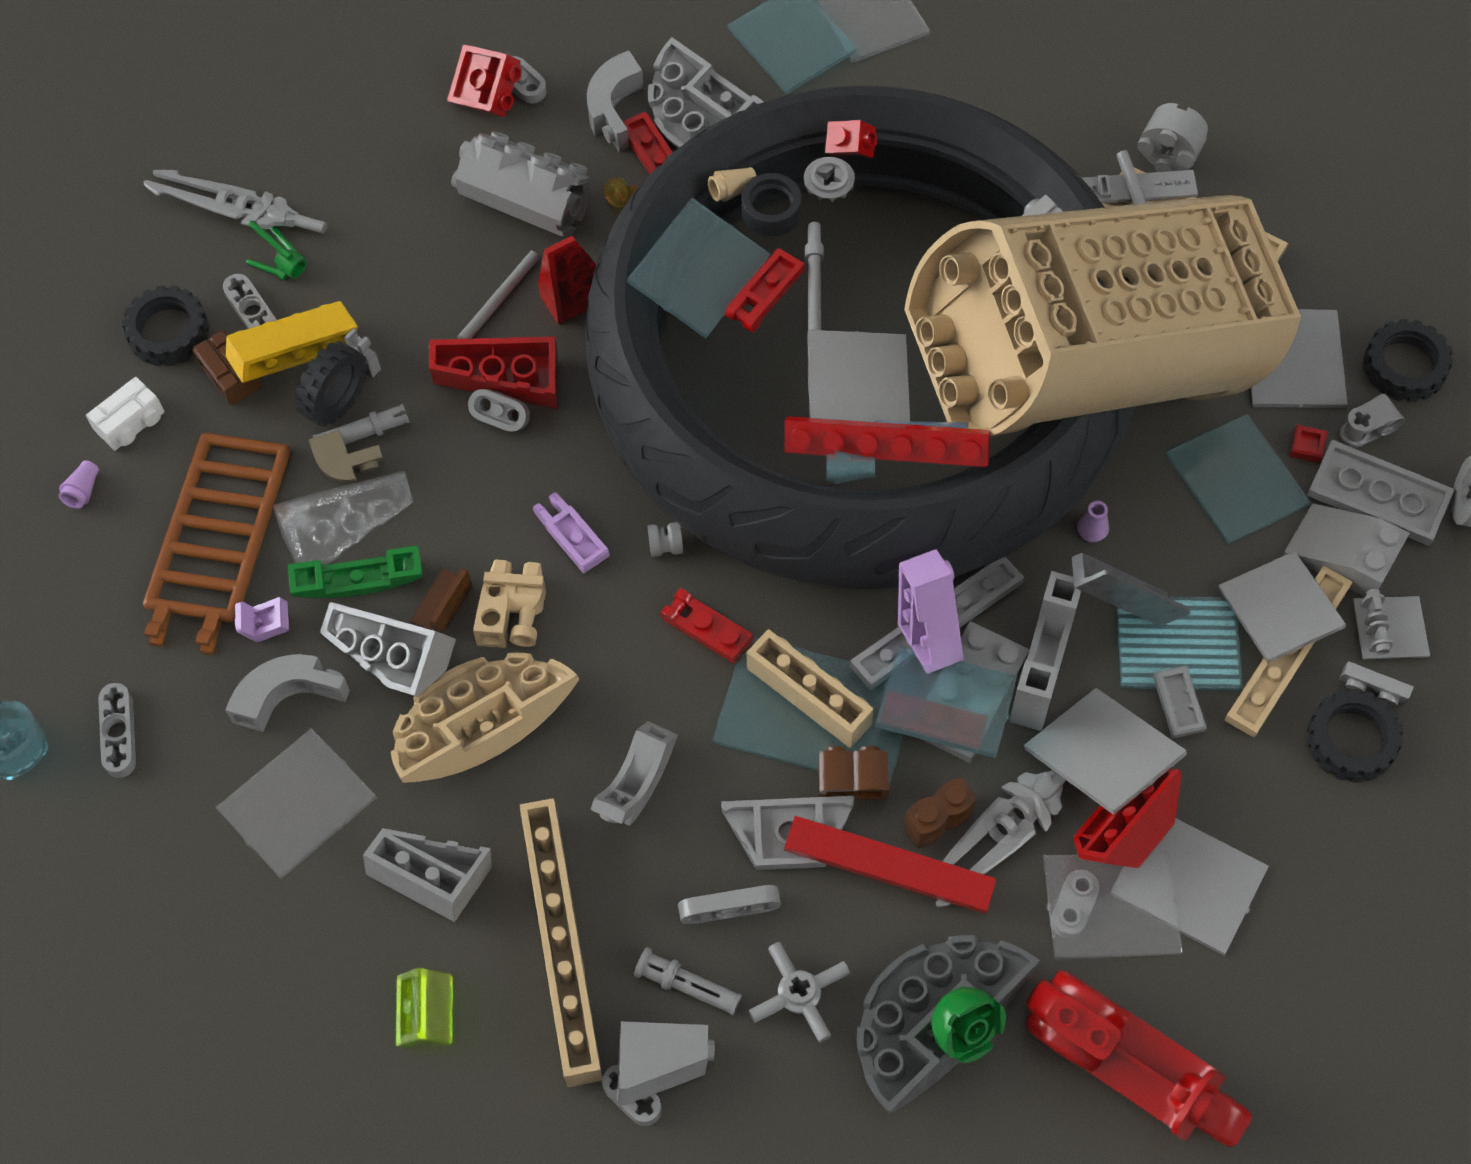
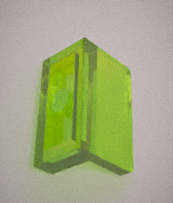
(424, 1007)

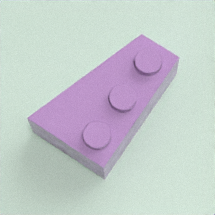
(929, 610)

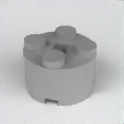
(1173, 138)

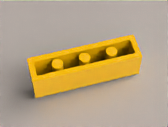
(287, 341)

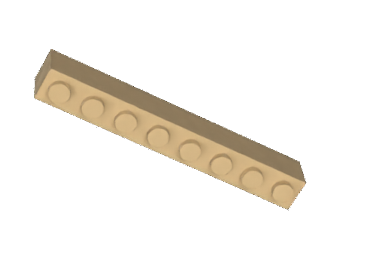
(561, 944)

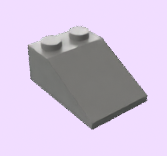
(1349, 544)

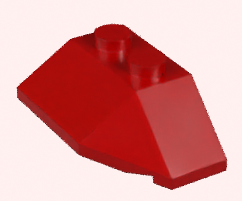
(1135, 829)

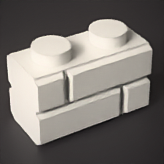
(125, 414)

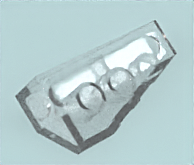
(334, 519)

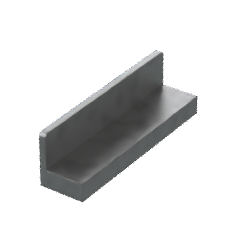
(1125, 591)

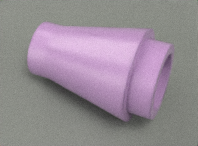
(78, 486)
(1094, 522)

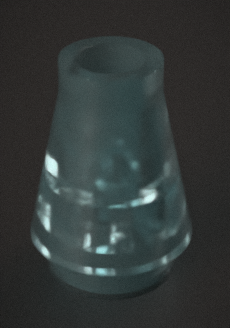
(848, 467)

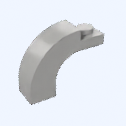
(607, 87)
(276, 680)
(638, 775)

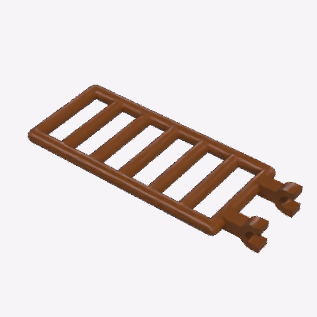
(213, 616)

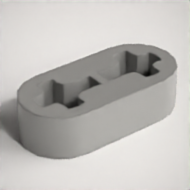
(632, 1108)

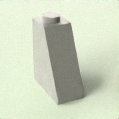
(660, 1057)

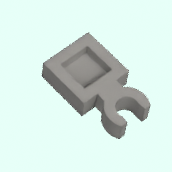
(362, 345)

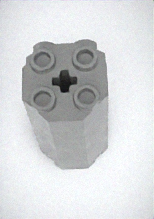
(523, 183)

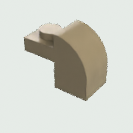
(335, 461)

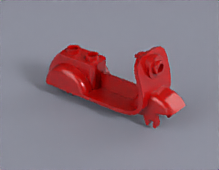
(1134, 1059)

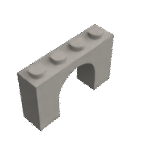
(1046, 652)

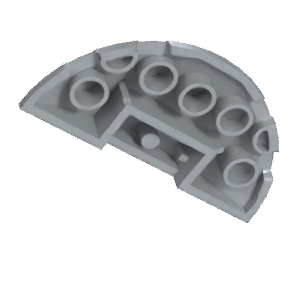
(690, 94)

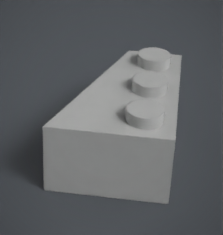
(427, 870)

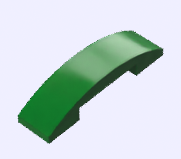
(355, 577)

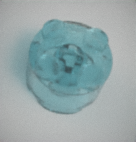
(21, 740)

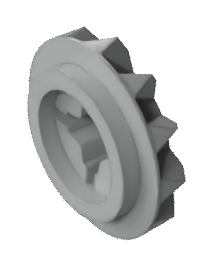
(823, 169)

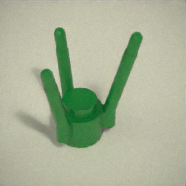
(288, 259)

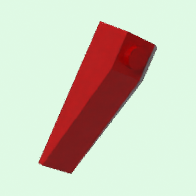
(566, 279)

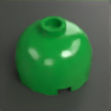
(967, 1023)

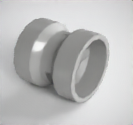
(665, 539)

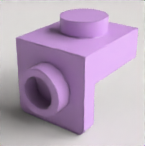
(262, 620)

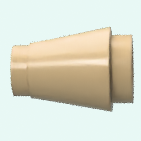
(729, 183)

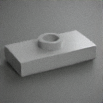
(1179, 702)

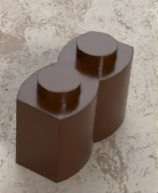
(854, 773)
(944, 811)

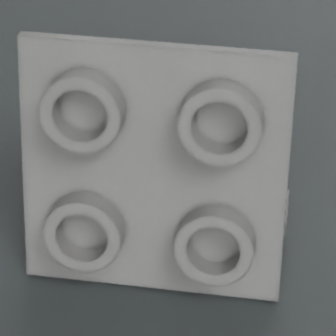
(1390, 626)

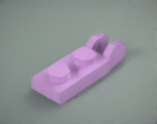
(572, 534)

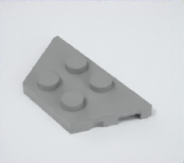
(766, 823)

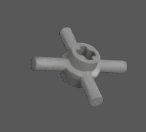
(794, 1002)

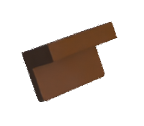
(443, 600)

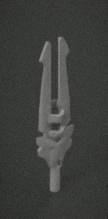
(265, 210)
(1037, 799)

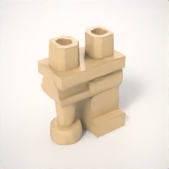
(508, 594)

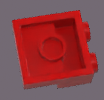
(485, 80)

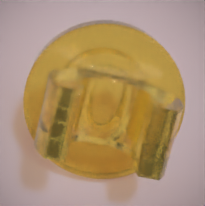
(618, 191)

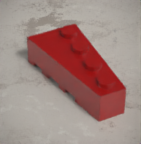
(512, 366)

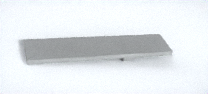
(1154, 186)

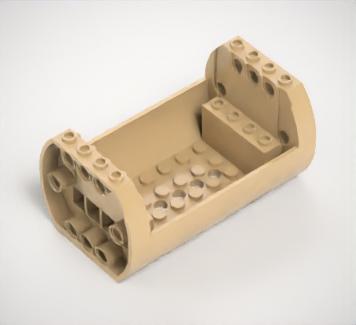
(1032, 337)

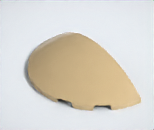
(477, 714)

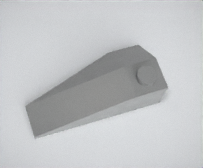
(392, 650)

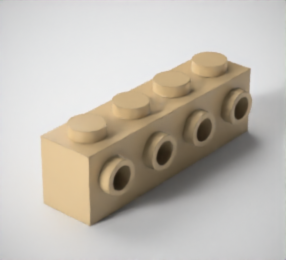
(810, 688)

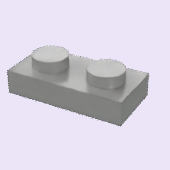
(1384, 686)

